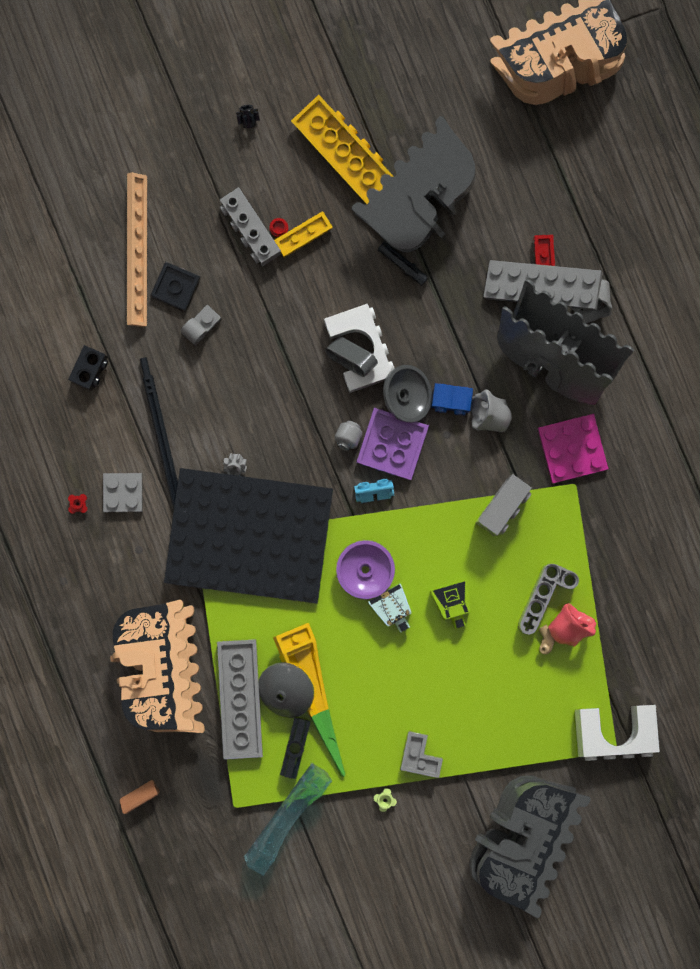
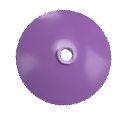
(380, 569)

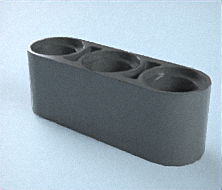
(351, 356)

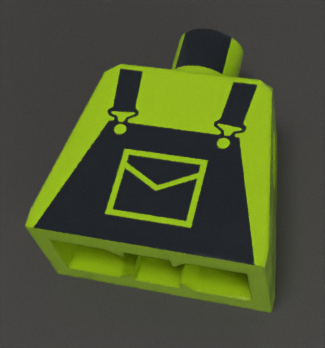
(453, 602)

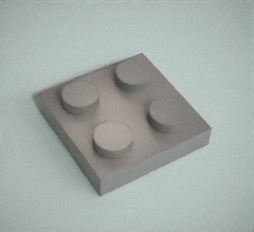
(122, 492)

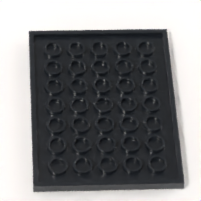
(248, 535)

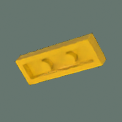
(303, 234)

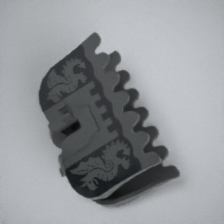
(520, 862)

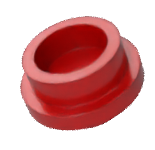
(278, 227)

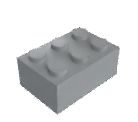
(504, 506)

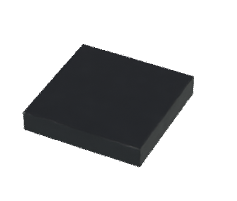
(175, 286)

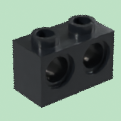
(83, 366)

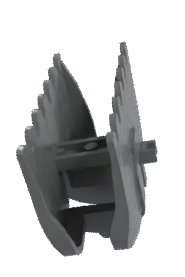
(402, 207)
(551, 338)

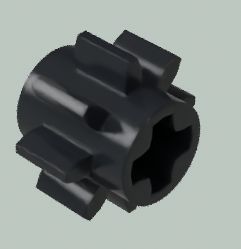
(247, 116)

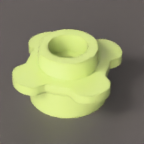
(383, 806)

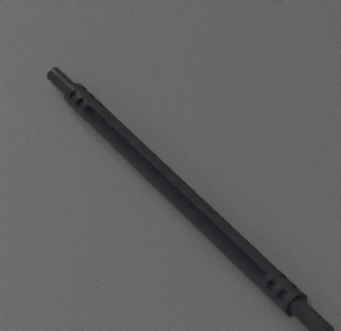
(160, 431)

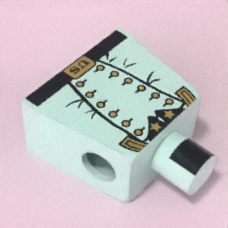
(392, 607)

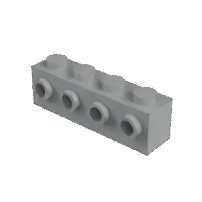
(250, 227)

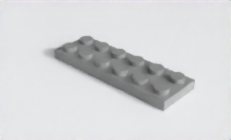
(572, 286)
(240, 699)

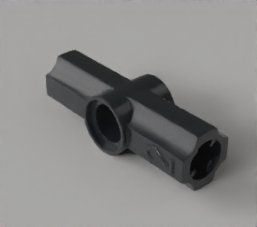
(292, 760)

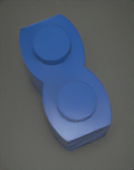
(451, 398)

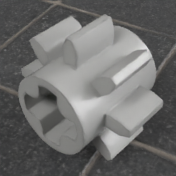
(235, 465)

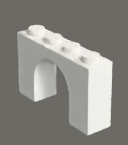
(361, 321)
(642, 740)

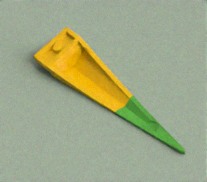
(300, 649)

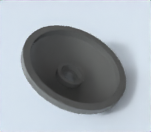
(414, 392)
(291, 684)

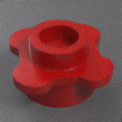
(82, 503)

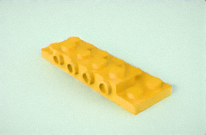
(341, 147)

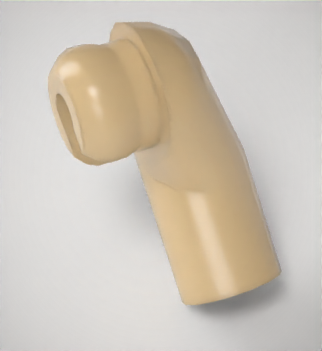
(547, 641)

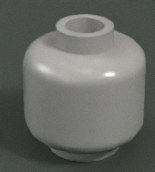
(348, 435)

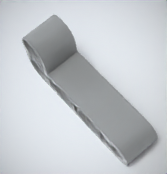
(543, 601)

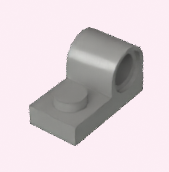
(200, 326)

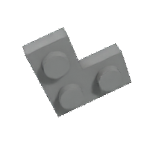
(414, 758)

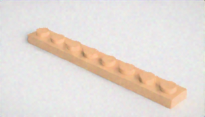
(136, 250)

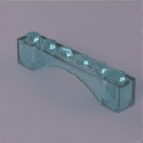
(305, 792)

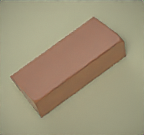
(139, 796)

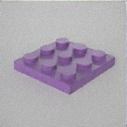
(392, 444)

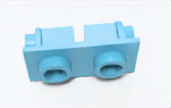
(365, 491)

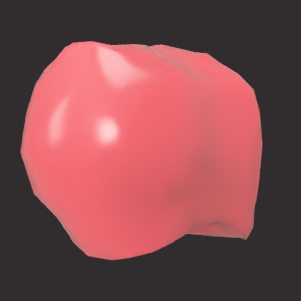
(571, 626)

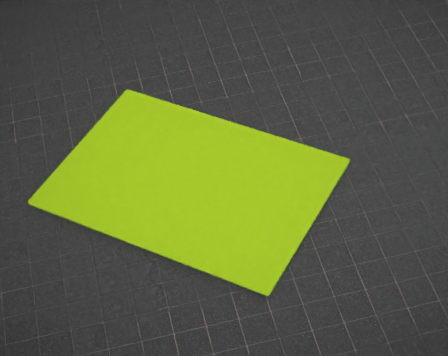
(471, 689)

